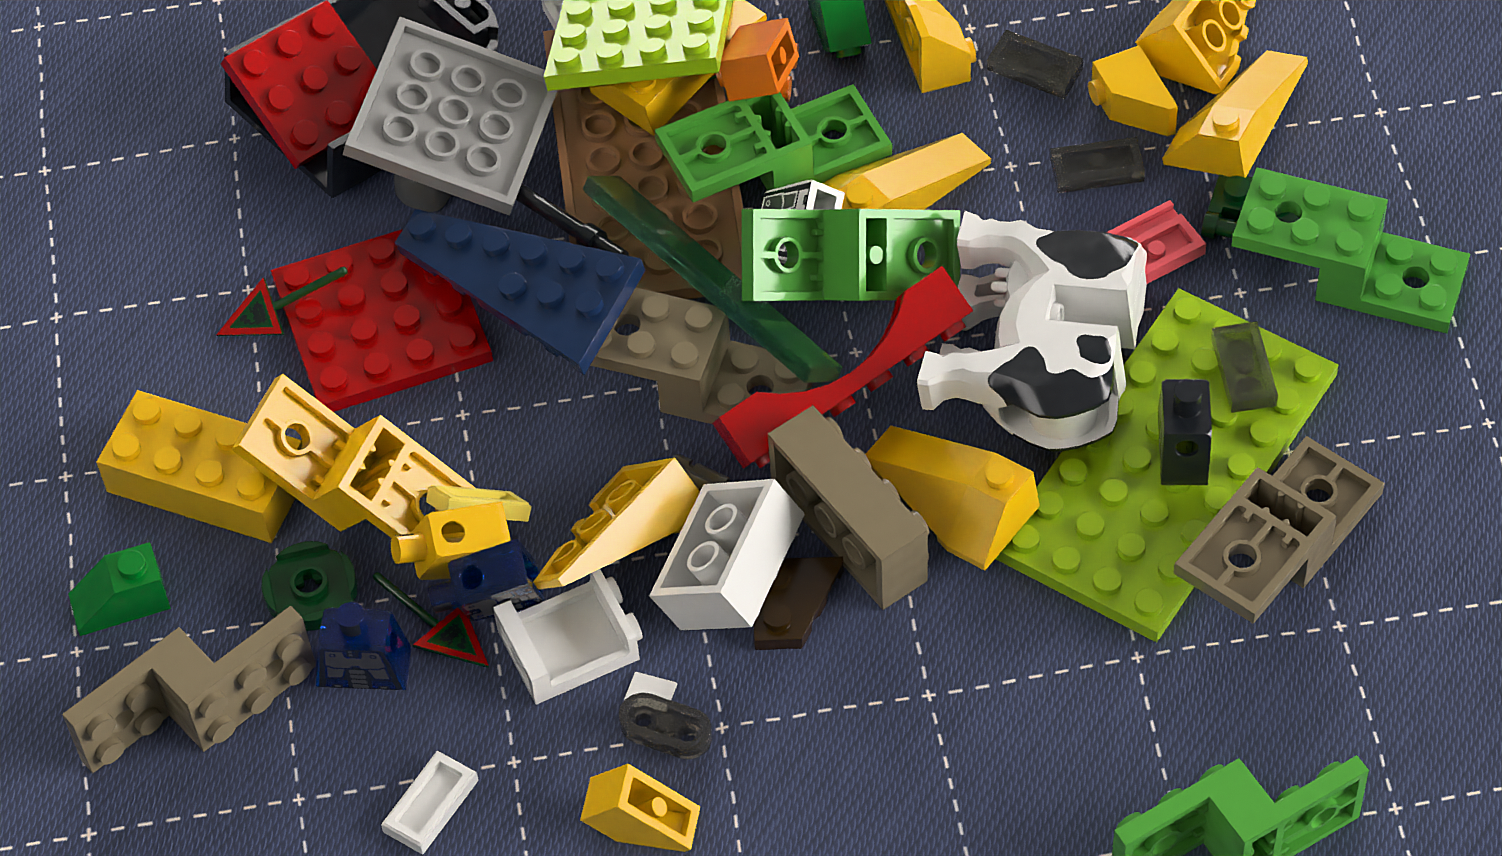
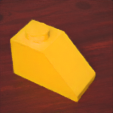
(1133, 92)
(639, 810)

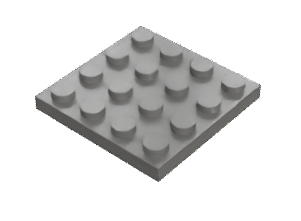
(452, 116)

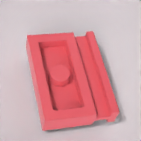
(1165, 238)

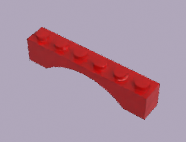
(918, 316)

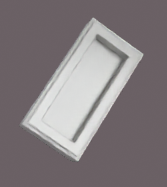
(429, 802)

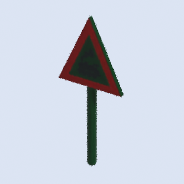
(258, 311)
(450, 637)

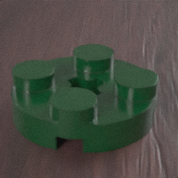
(305, 562)

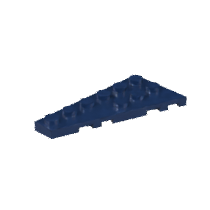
(532, 283)

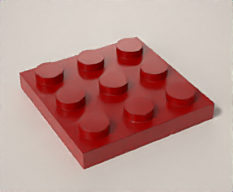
(304, 81)

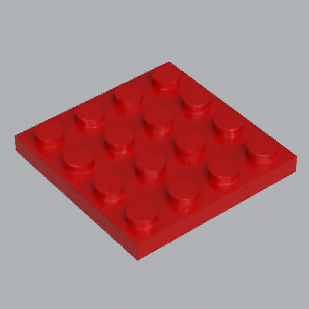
(378, 324)

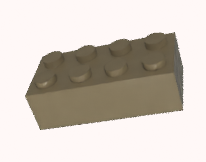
(850, 506)

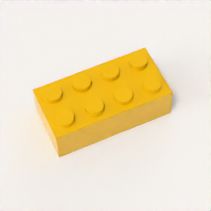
(185, 465)

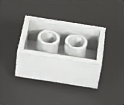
(727, 555)

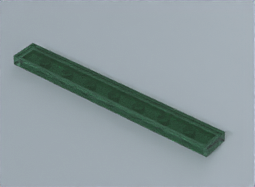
(712, 279)

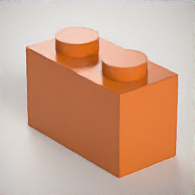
(758, 59)

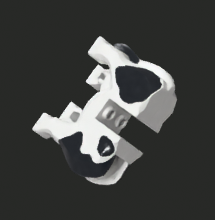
(1058, 334)

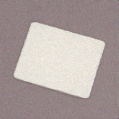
(651, 684)

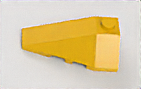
(1197, 41)
(932, 43)
(657, 100)
(1238, 120)
(911, 177)
(961, 491)
(628, 514)

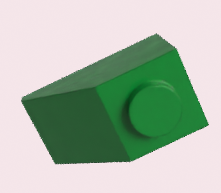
(841, 25)
(119, 590)

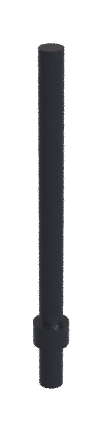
(585, 234)

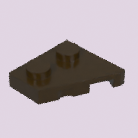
(795, 601)

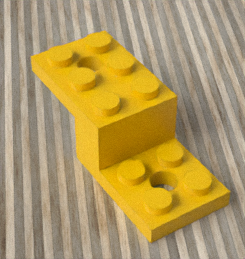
(341, 469)

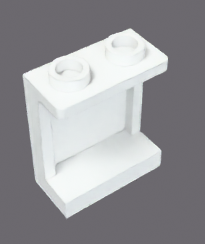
(569, 637)

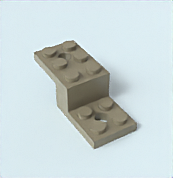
(690, 356)
(1278, 529)
(186, 685)

